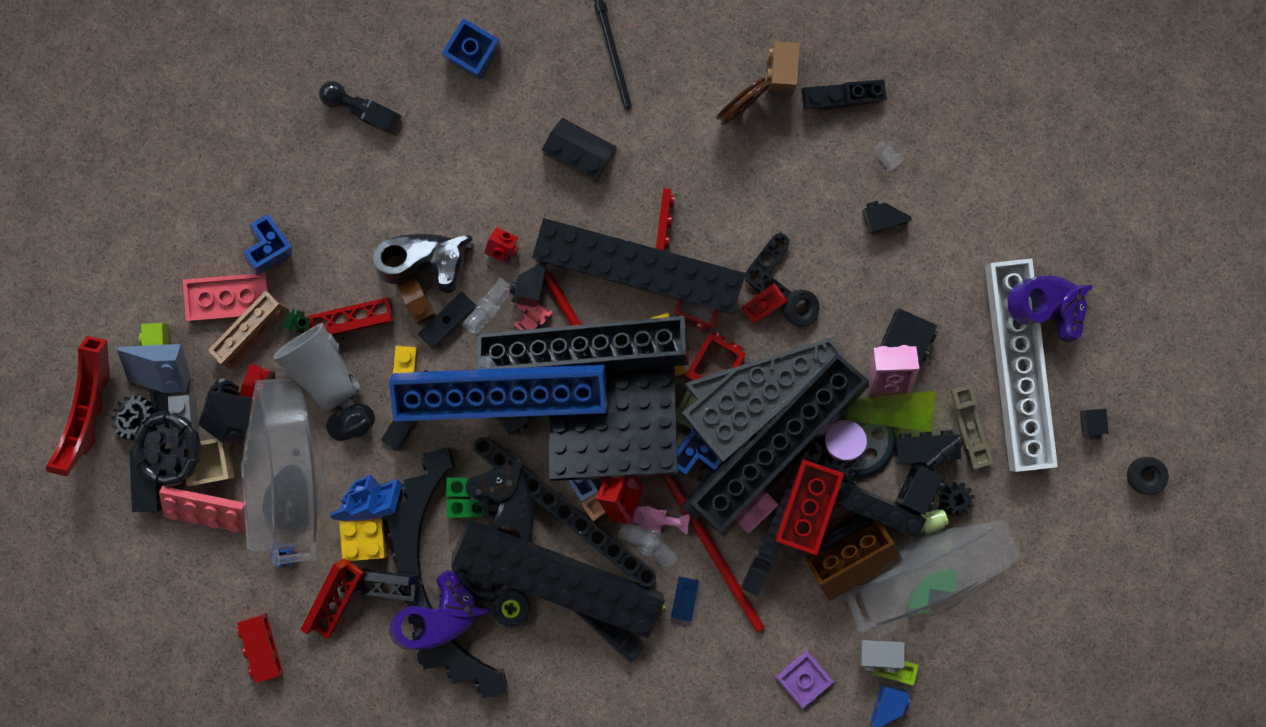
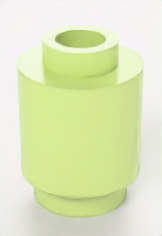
(935, 521)

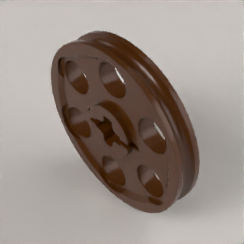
(742, 101)

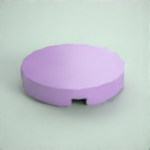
(845, 441)

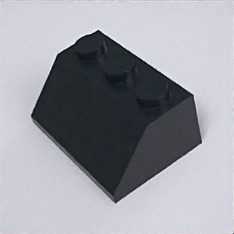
(578, 149)

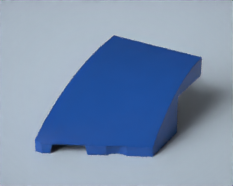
(368, 500)

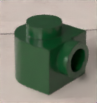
(296, 321)

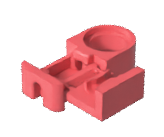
(532, 316)

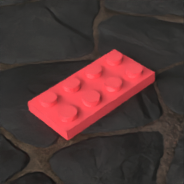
(222, 295)
(202, 509)

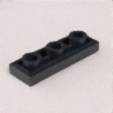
(437, 330)

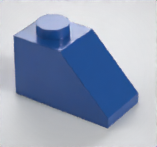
(889, 705)

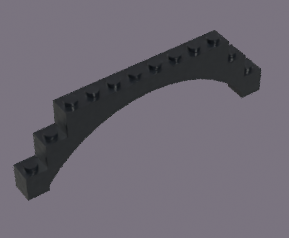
(405, 535)

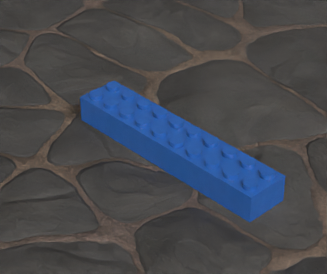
(498, 392)

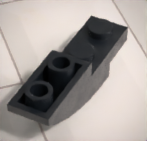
(844, 95)

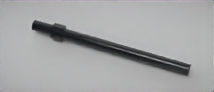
(601, 9)

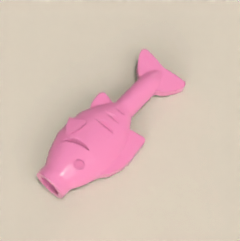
(652, 518)

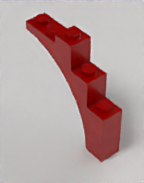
(86, 406)

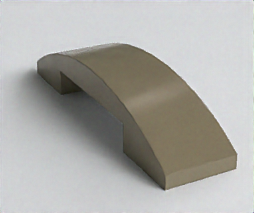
(970, 426)

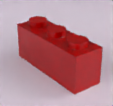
(259, 648)

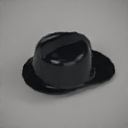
(350, 422)

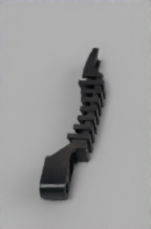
(768, 550)

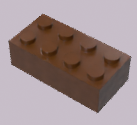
(854, 560)

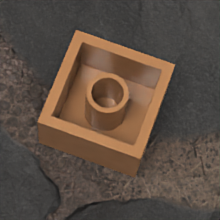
(783, 67)

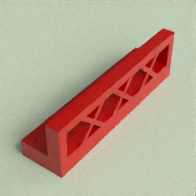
(356, 324)
(325, 597)

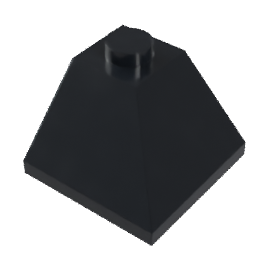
(226, 416)

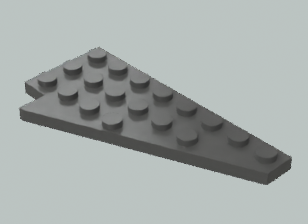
(744, 398)

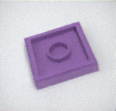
(804, 679)

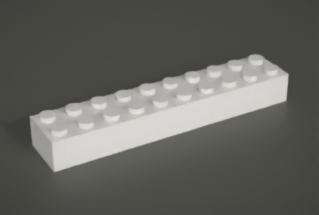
(1020, 373)

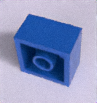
(471, 49)

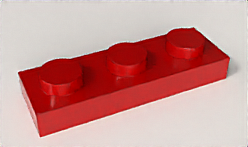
(664, 219)

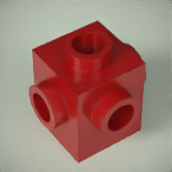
(502, 245)

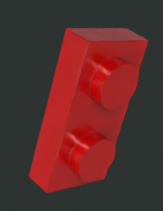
(763, 303)

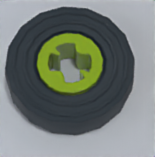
(501, 613)

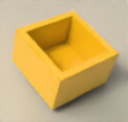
(363, 539)

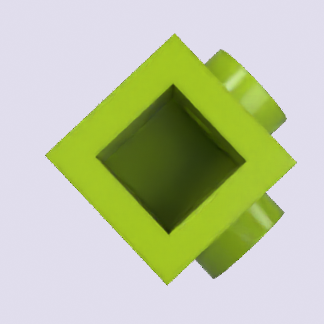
(154, 334)

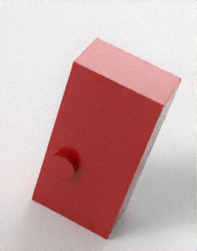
(809, 507)

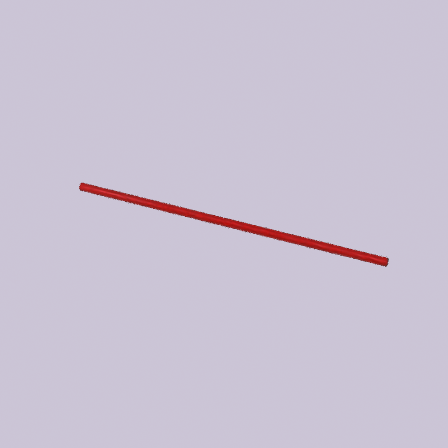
(675, 489)

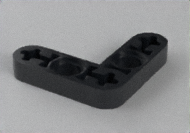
(764, 269)

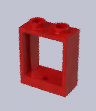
(719, 339)
(622, 489)

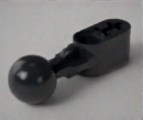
(333, 95)

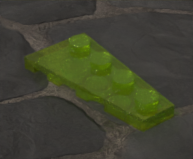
(899, 410)

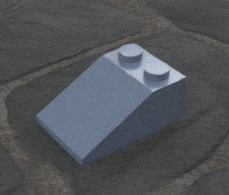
(156, 367)

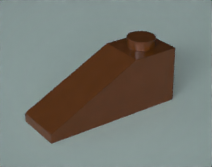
(416, 300)

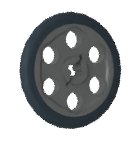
(884, 449)

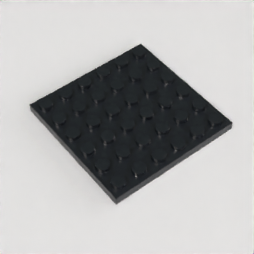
(628, 440)

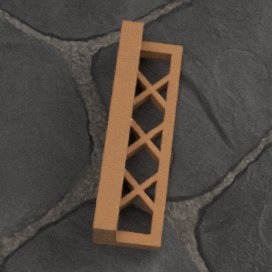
(247, 330)

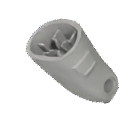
(319, 368)

